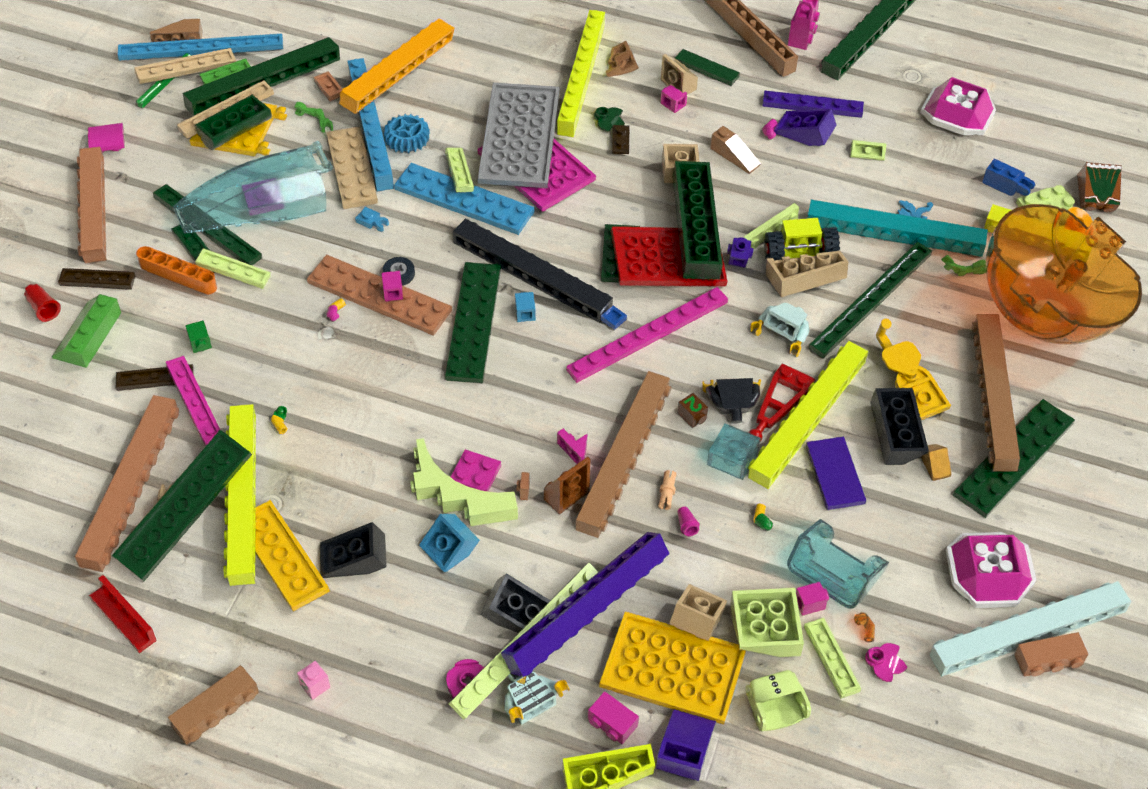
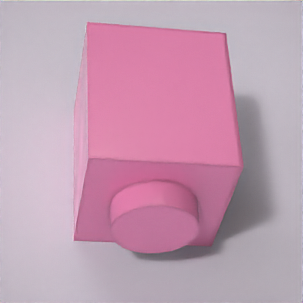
(313, 680)

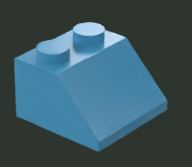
(448, 541)

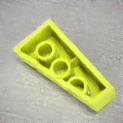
(608, 768)

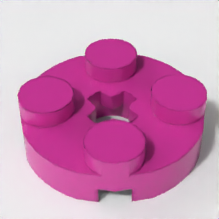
(459, 672)

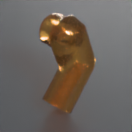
(869, 626)

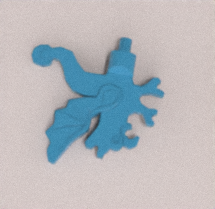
(909, 209)

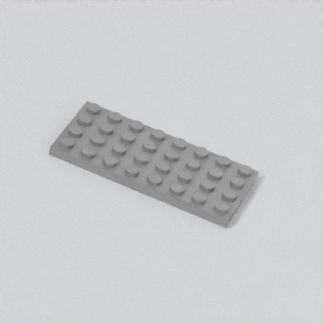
(519, 135)

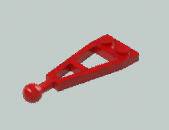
(790, 378)

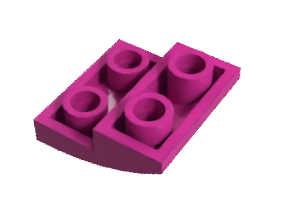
(107, 137)

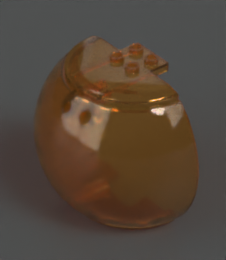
(1060, 276)

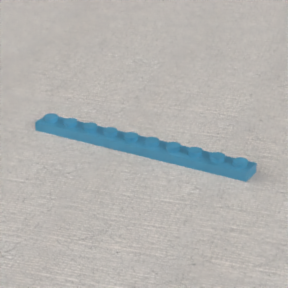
(199, 46)

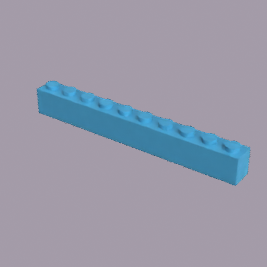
(373, 134)

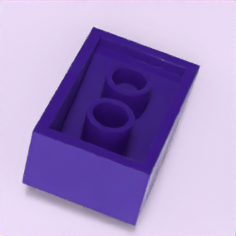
(807, 126)

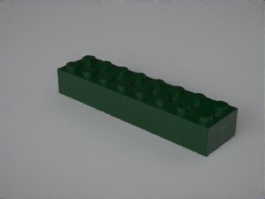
(697, 220)

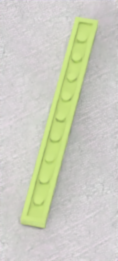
(497, 669)

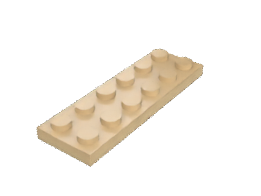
(352, 168)

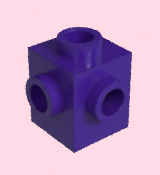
(740, 252)

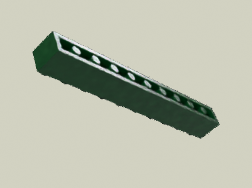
(863, 37)
(271, 71)

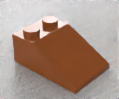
(569, 487)

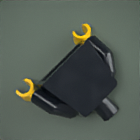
(733, 396)

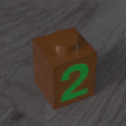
(692, 410)

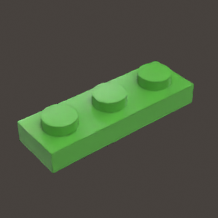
(223, 71)

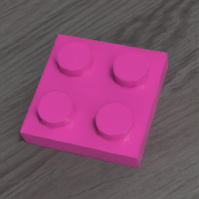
(476, 470)

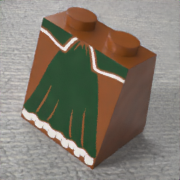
(1099, 186)

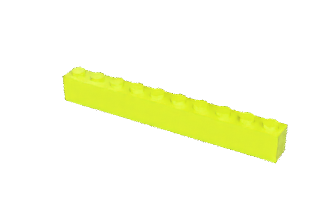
(581, 74)
(807, 415)
(241, 501)

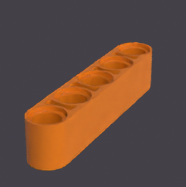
(176, 270)

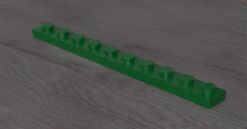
(870, 300)

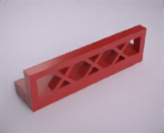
(123, 615)

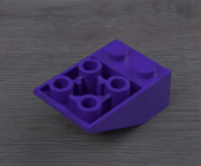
(685, 745)

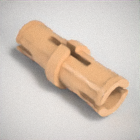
(667, 490)

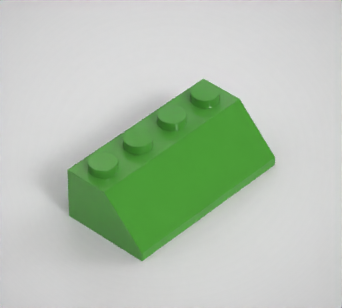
(88, 331)

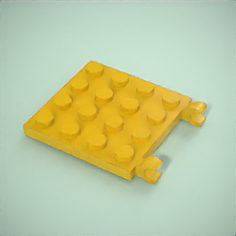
(251, 141)

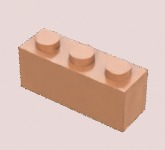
(1051, 654)

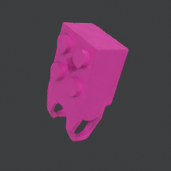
(804, 24)

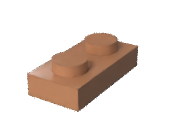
(328, 85)

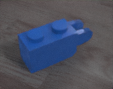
(1007, 179)

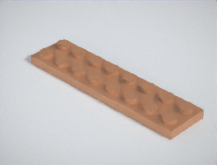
(367, 290)

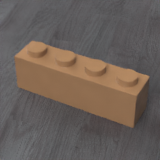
(213, 705)

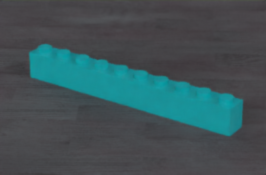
(899, 228)

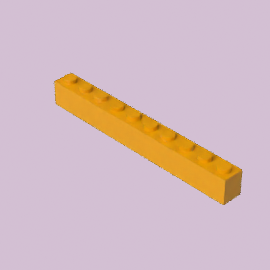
(396, 66)

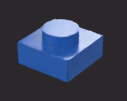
(613, 317)

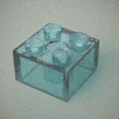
(733, 451)

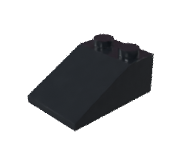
(353, 552)
(512, 604)

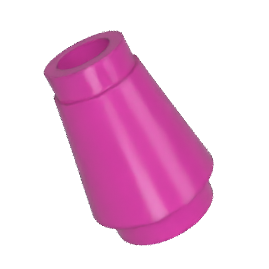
(688, 523)

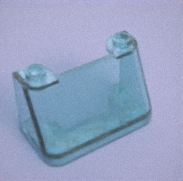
(839, 572)

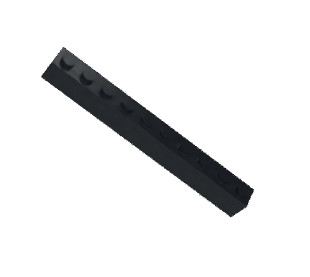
(532, 270)

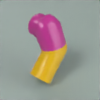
(333, 308)

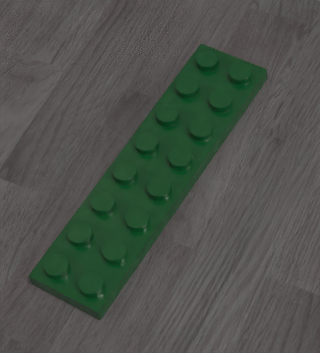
(473, 323)
(1035, 437)
(182, 505)

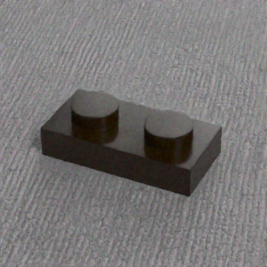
(620, 139)

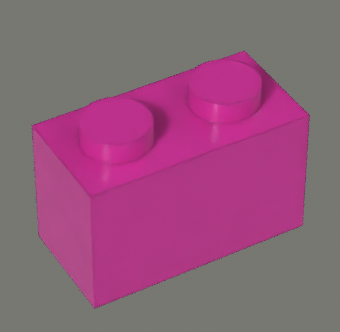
(613, 718)

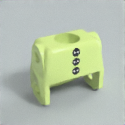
(777, 701)

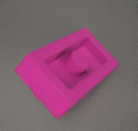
(574, 448)

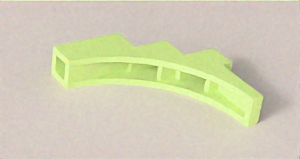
(478, 505)

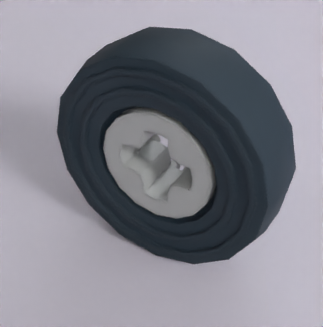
(407, 268)

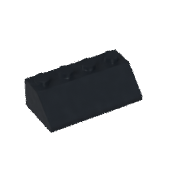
(898, 425)

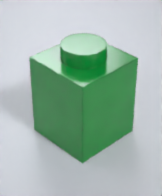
(198, 336)

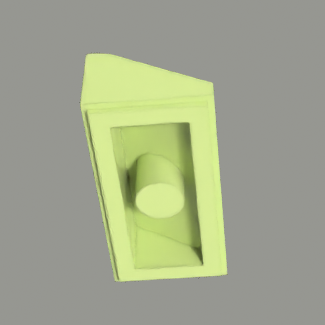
(868, 150)

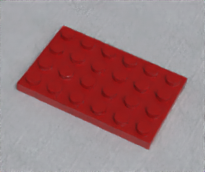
(653, 258)

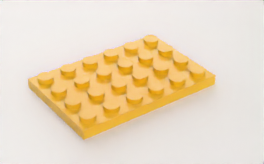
(673, 668)

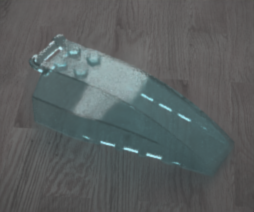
(262, 189)

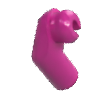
(768, 129)

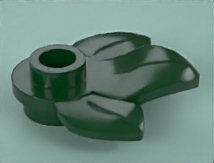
(608, 117)

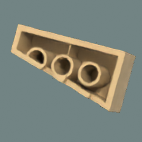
(806, 272)

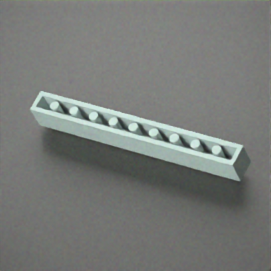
(1035, 625)

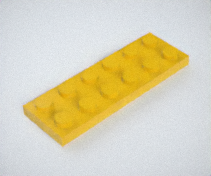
(286, 559)

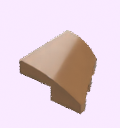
(621, 60)

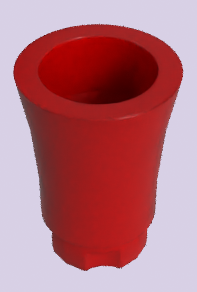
(42, 303)

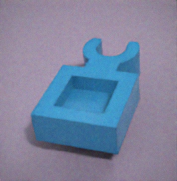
(371, 218)

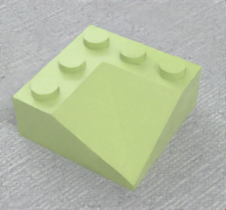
(767, 621)

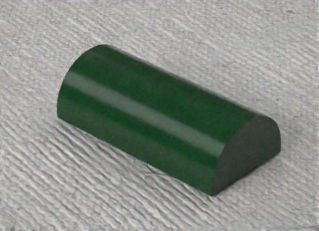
(232, 121)

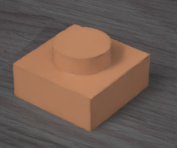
(523, 485)

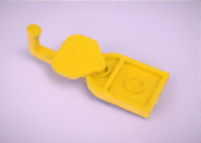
(905, 360)

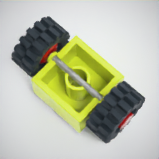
(800, 238)

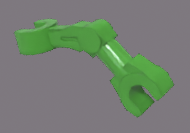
(323, 122)
(977, 267)

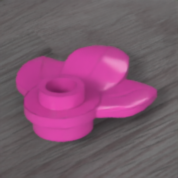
(888, 661)

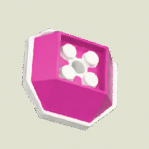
(959, 107)
(986, 583)

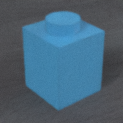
(525, 306)

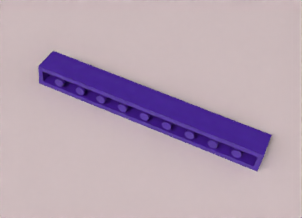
(584, 604)

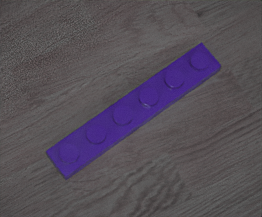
(806, 102)

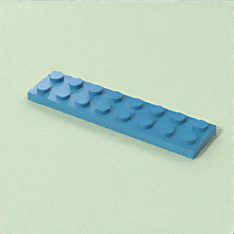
(479, 204)

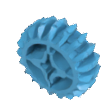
(406, 133)

